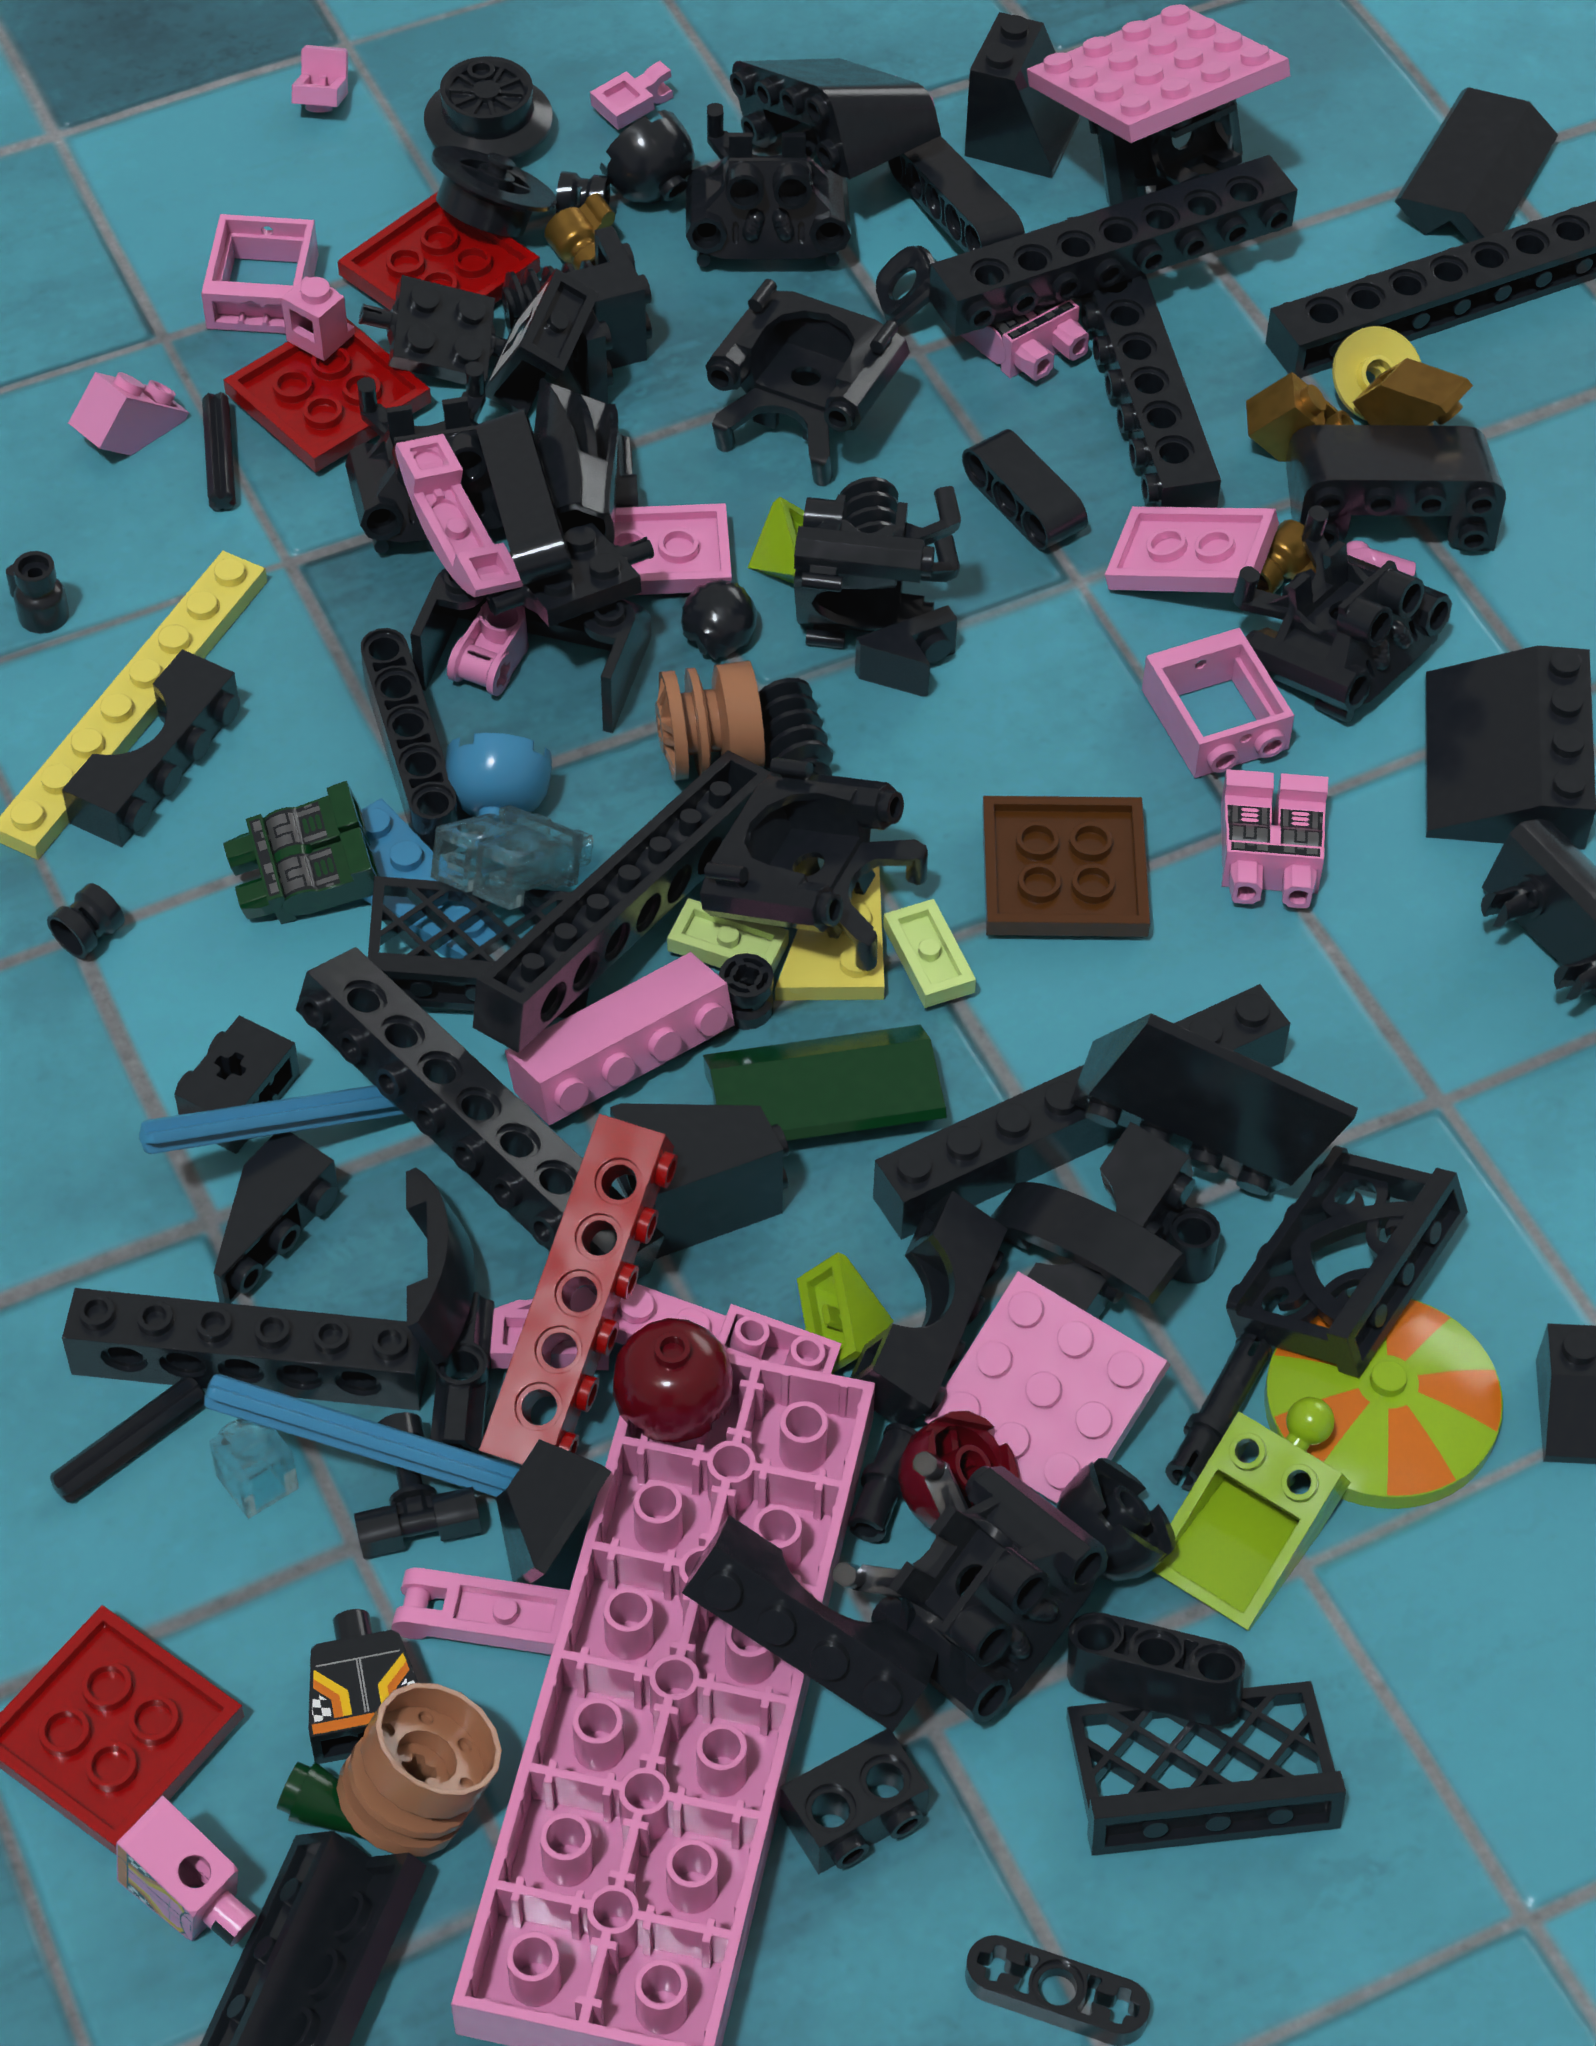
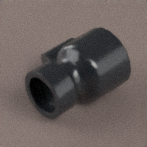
(37, 593)

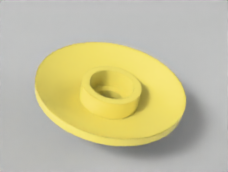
(1369, 350)

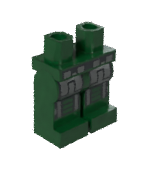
(305, 857)

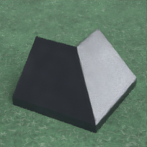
(545, 1507)

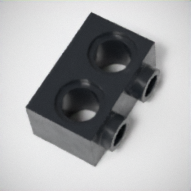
(843, 1789)

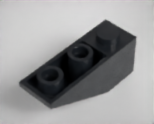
(274, 1201)

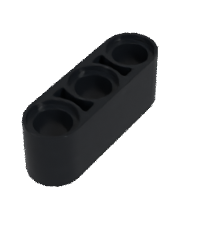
(1024, 489)
(1155, 1668)

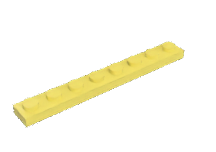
(129, 701)

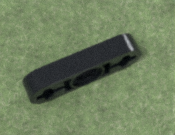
(1068, 2016)

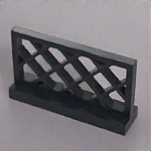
(441, 980)
(1213, 1805)

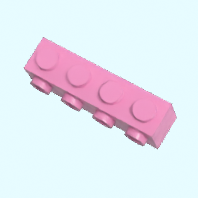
(620, 1038)

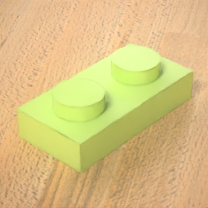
(720, 938)
(929, 953)

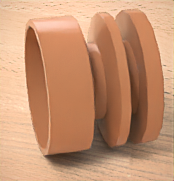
(710, 718)
(418, 1769)

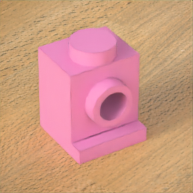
(320, 308)

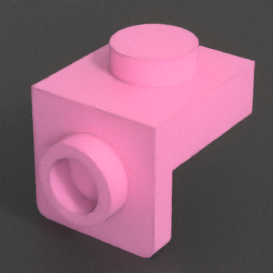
(322, 78)

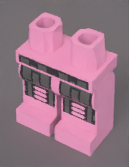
(1033, 339)
(1278, 855)

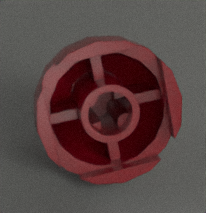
(673, 1380)
(963, 1443)

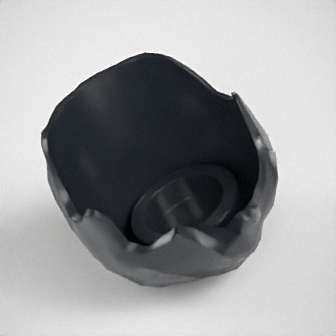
(719, 617)

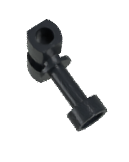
(415, 1506)

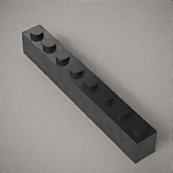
(1041, 1125)

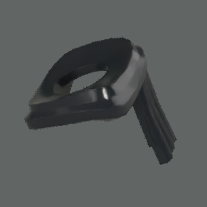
(906, 260)

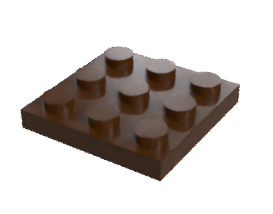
(1065, 866)

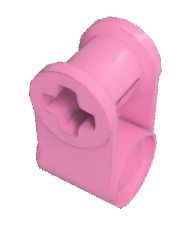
(490, 649)

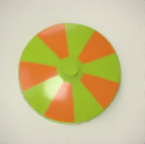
(1413, 1419)

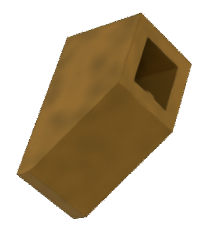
(1412, 395)
(1285, 409)

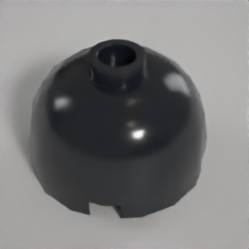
(651, 160)
(1107, 1506)

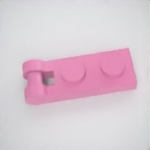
(480, 1610)

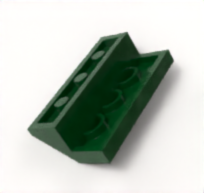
(834, 1081)

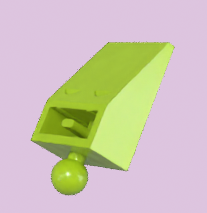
(1241, 1520)

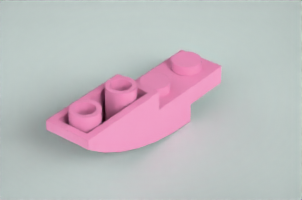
(739, 1331)

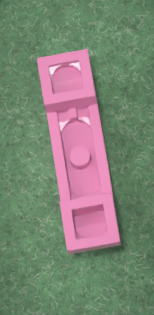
(450, 520)

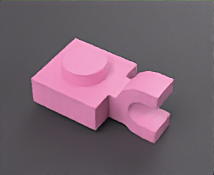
(630, 98)

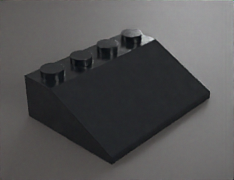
(1510, 745)
(1209, 1103)

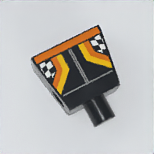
(351, 1682)

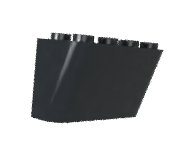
(856, 111)
(1398, 474)

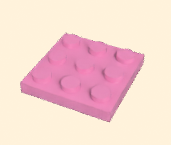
(1052, 1384)

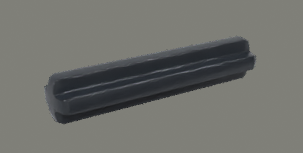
(218, 451)
(127, 1439)

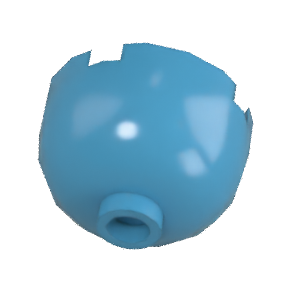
(498, 773)

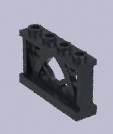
(1319, 1218)

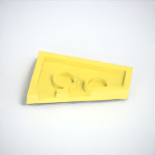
(827, 967)

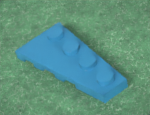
(404, 855)

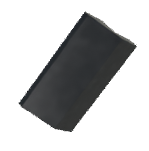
(1477, 165)
(316, 1946)

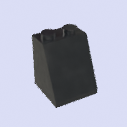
(1006, 116)
(724, 1172)

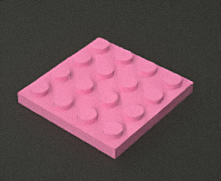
(1157, 72)

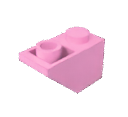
(124, 413)

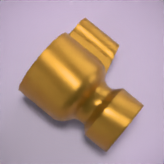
(573, 229)
(1285, 557)

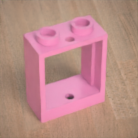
(255, 305)
(1221, 659)

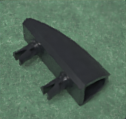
(579, 456)
(1552, 895)

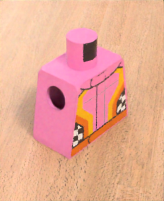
(166, 1858)

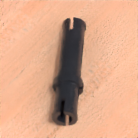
(1206, 1429)

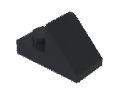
(902, 652)

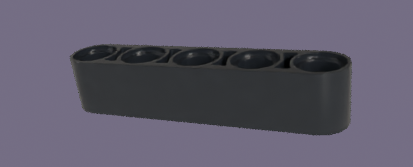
(955, 195)
(524, 497)
(407, 733)

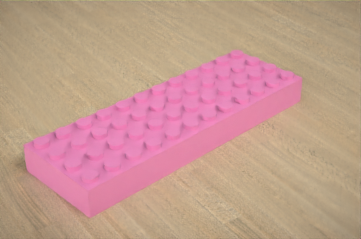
(661, 1734)

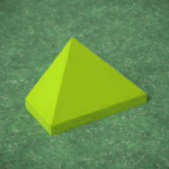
(777, 541)
(841, 1307)

